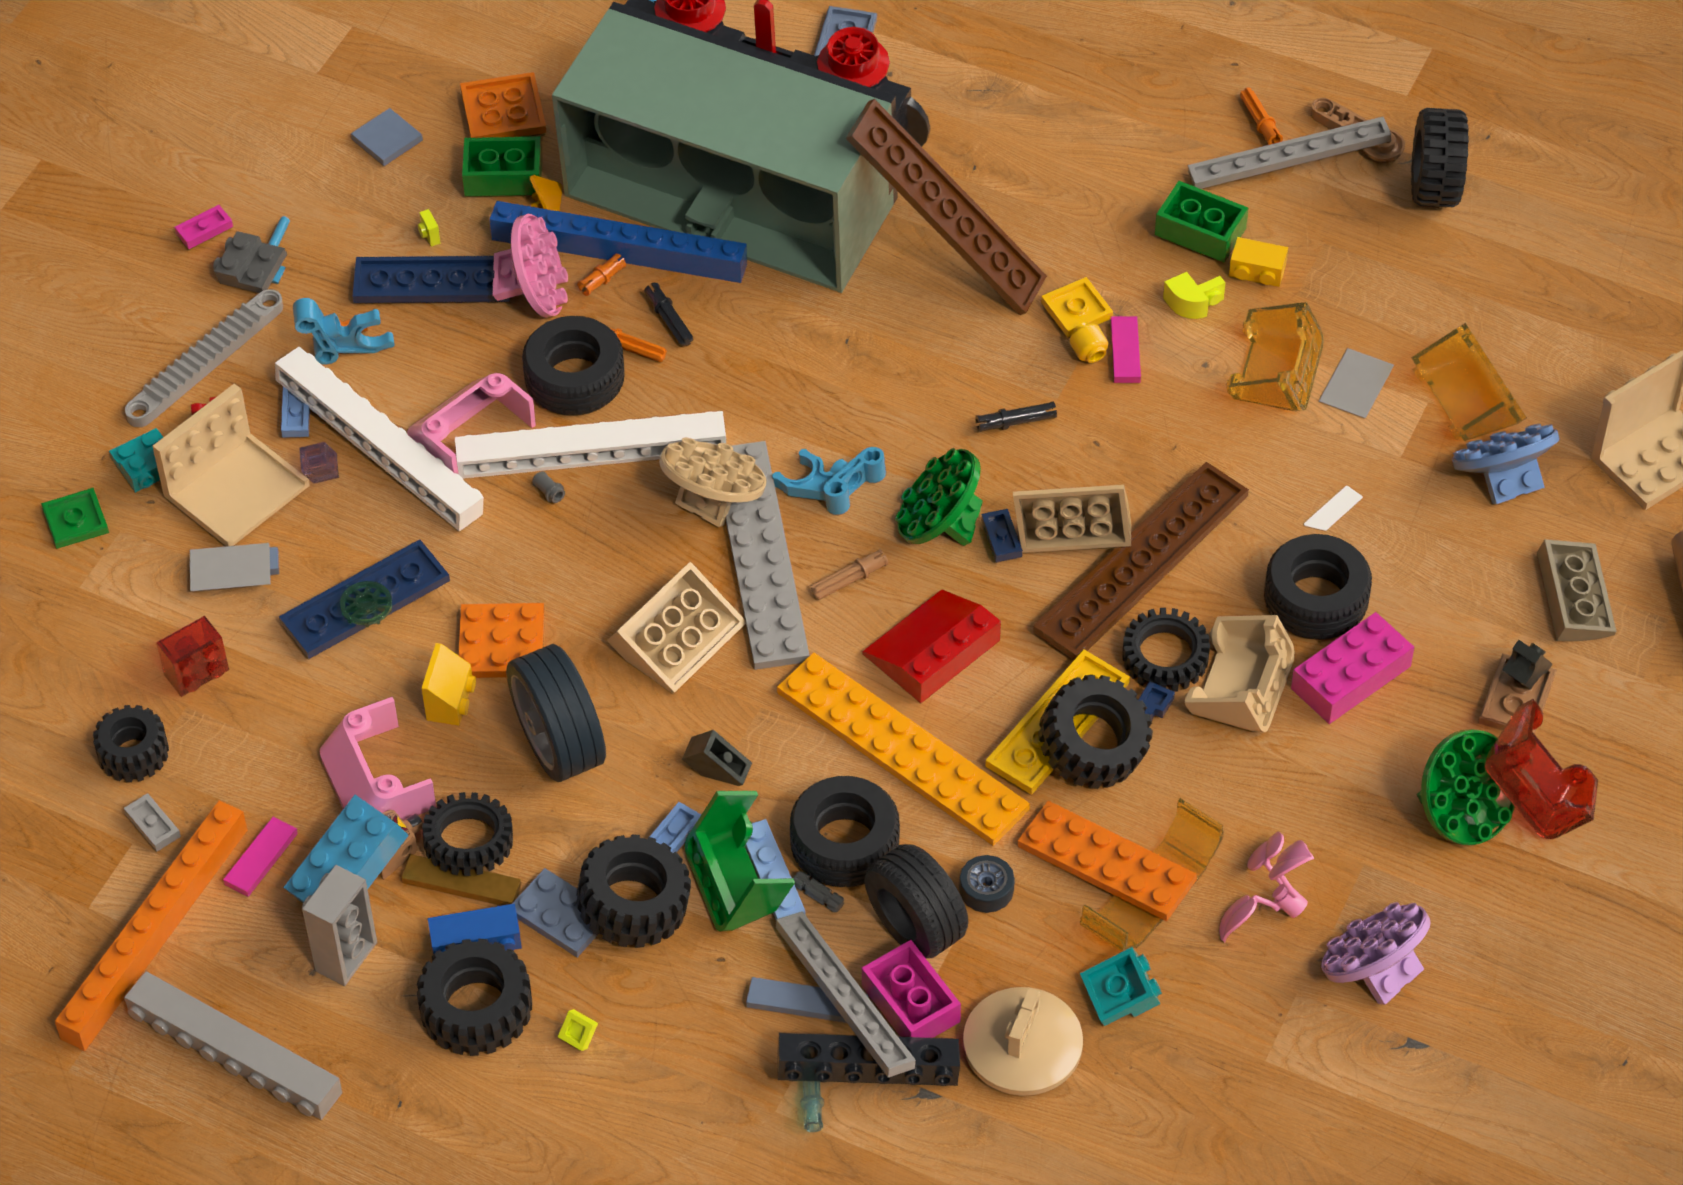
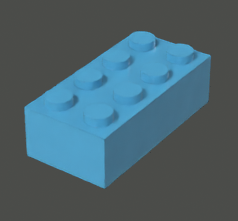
(357, 841)

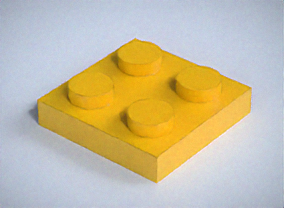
(1076, 305)

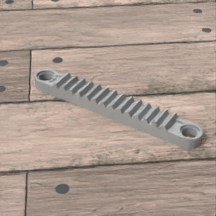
(203, 357)

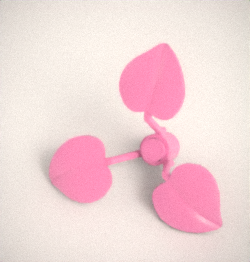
(1285, 895)

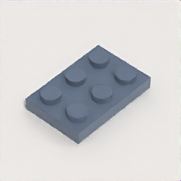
(552, 911)

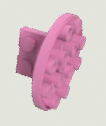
(531, 267)

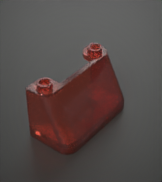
(1535, 783)

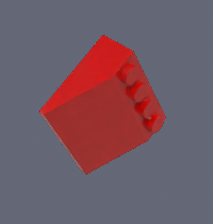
(935, 643)

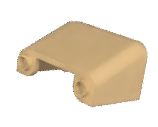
(1246, 673)

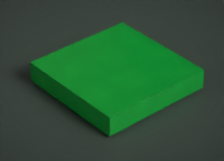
(75, 518)

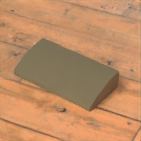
(1575, 590)

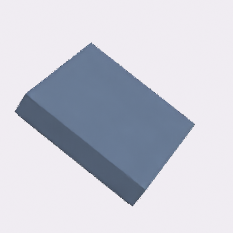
(386, 137)

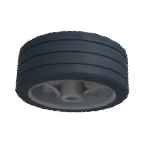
(556, 712)

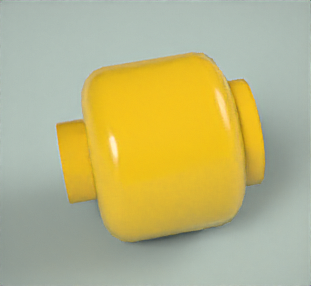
(1089, 342)

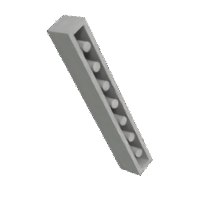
(233, 1046)

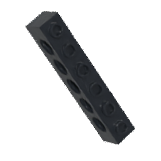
(847, 1060)

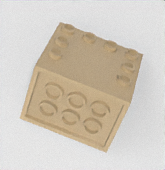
(1643, 433)
(223, 472)

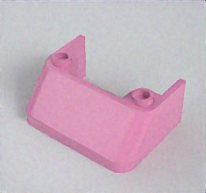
(464, 405)
(351, 774)

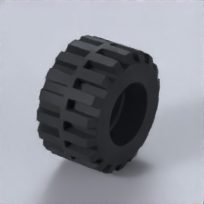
(125, 726)

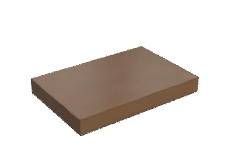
(1508, 694)

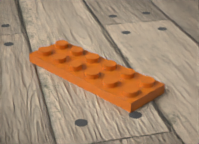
(1107, 860)

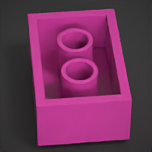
(911, 993)

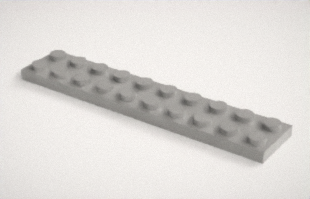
(765, 573)

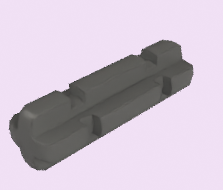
(818, 891)

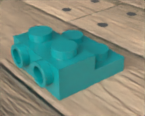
(137, 460)
(1121, 986)

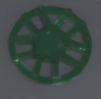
(366, 603)

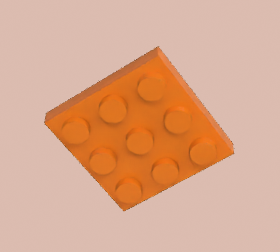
(503, 106)
(499, 633)

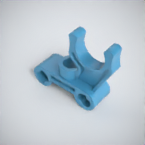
(332, 338)
(839, 482)

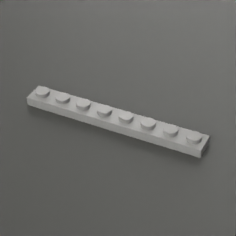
(1289, 153)
(845, 994)

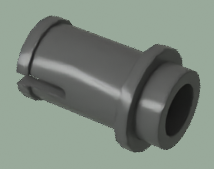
(553, 491)

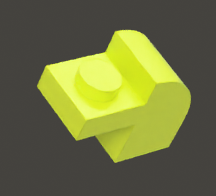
(1191, 299)

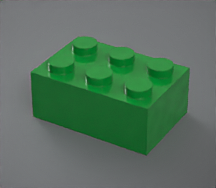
(501, 165)
(1201, 221)

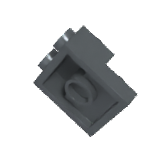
(248, 263)

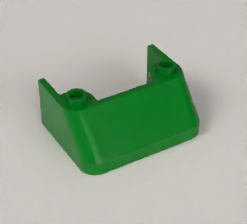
(724, 867)

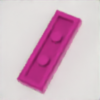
(1125, 349)
(260, 856)

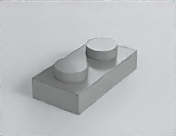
(152, 822)

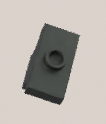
(1527, 663)

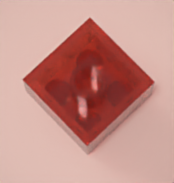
(193, 656)

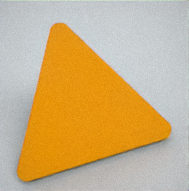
(547, 193)

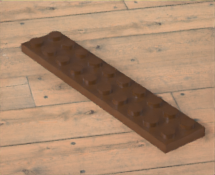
(946, 206)
(1134, 570)

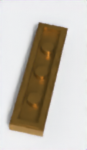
(484, 887)

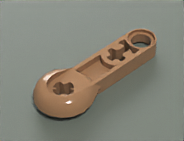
(1340, 116)

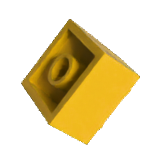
(447, 687)

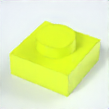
(428, 228)
(577, 1030)

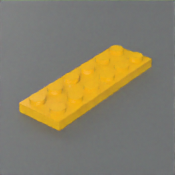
(1020, 753)

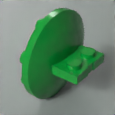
(942, 500)
(1459, 792)

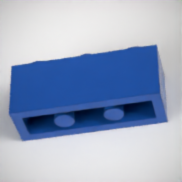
(492, 923)

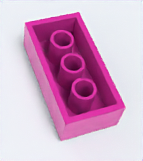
(1352, 667)

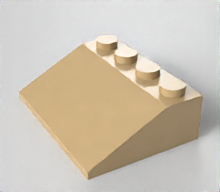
(1073, 518)
(677, 629)

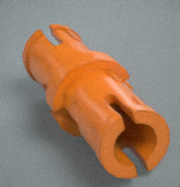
(601, 274)

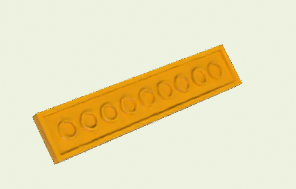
(903, 749)

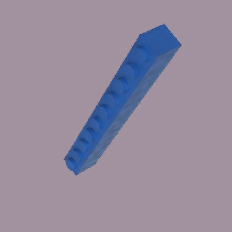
(634, 242)

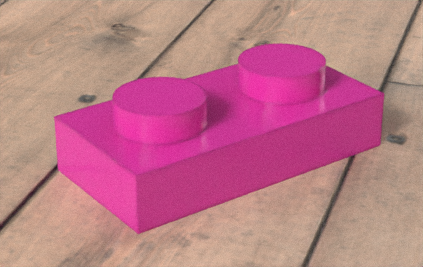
(203, 226)

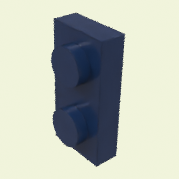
(1001, 535)

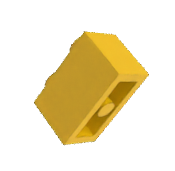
(1258, 262)

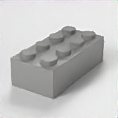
(339, 924)

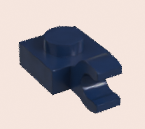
(1157, 699)

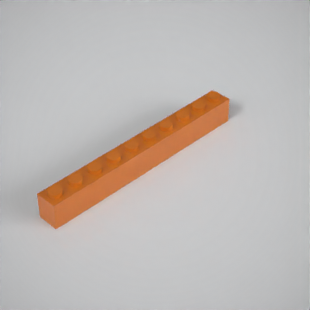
(151, 926)

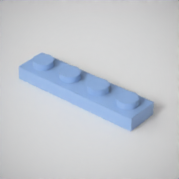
(770, 865)

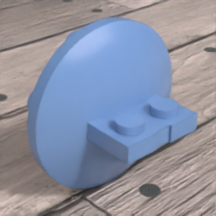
(1508, 460)

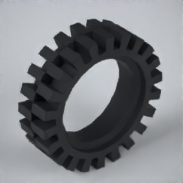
(1166, 623)
(472, 858)

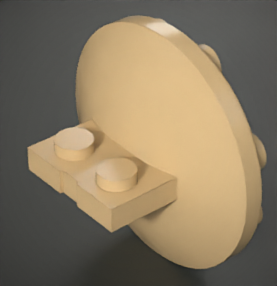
(711, 477)
(1023, 1041)

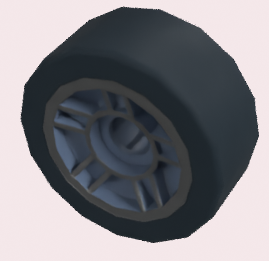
(994, 873)

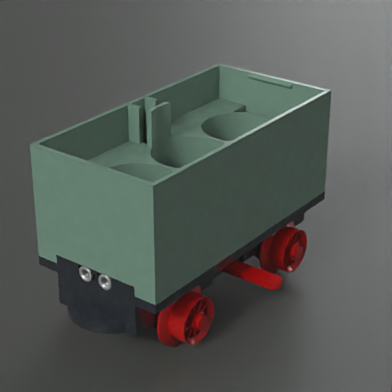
(731, 133)

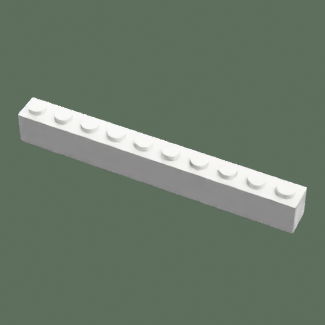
(379, 438)
(582, 444)

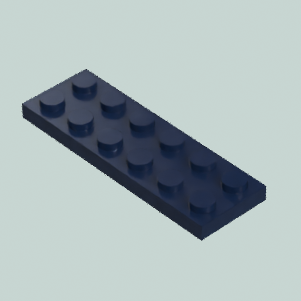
(424, 279)
(405, 574)

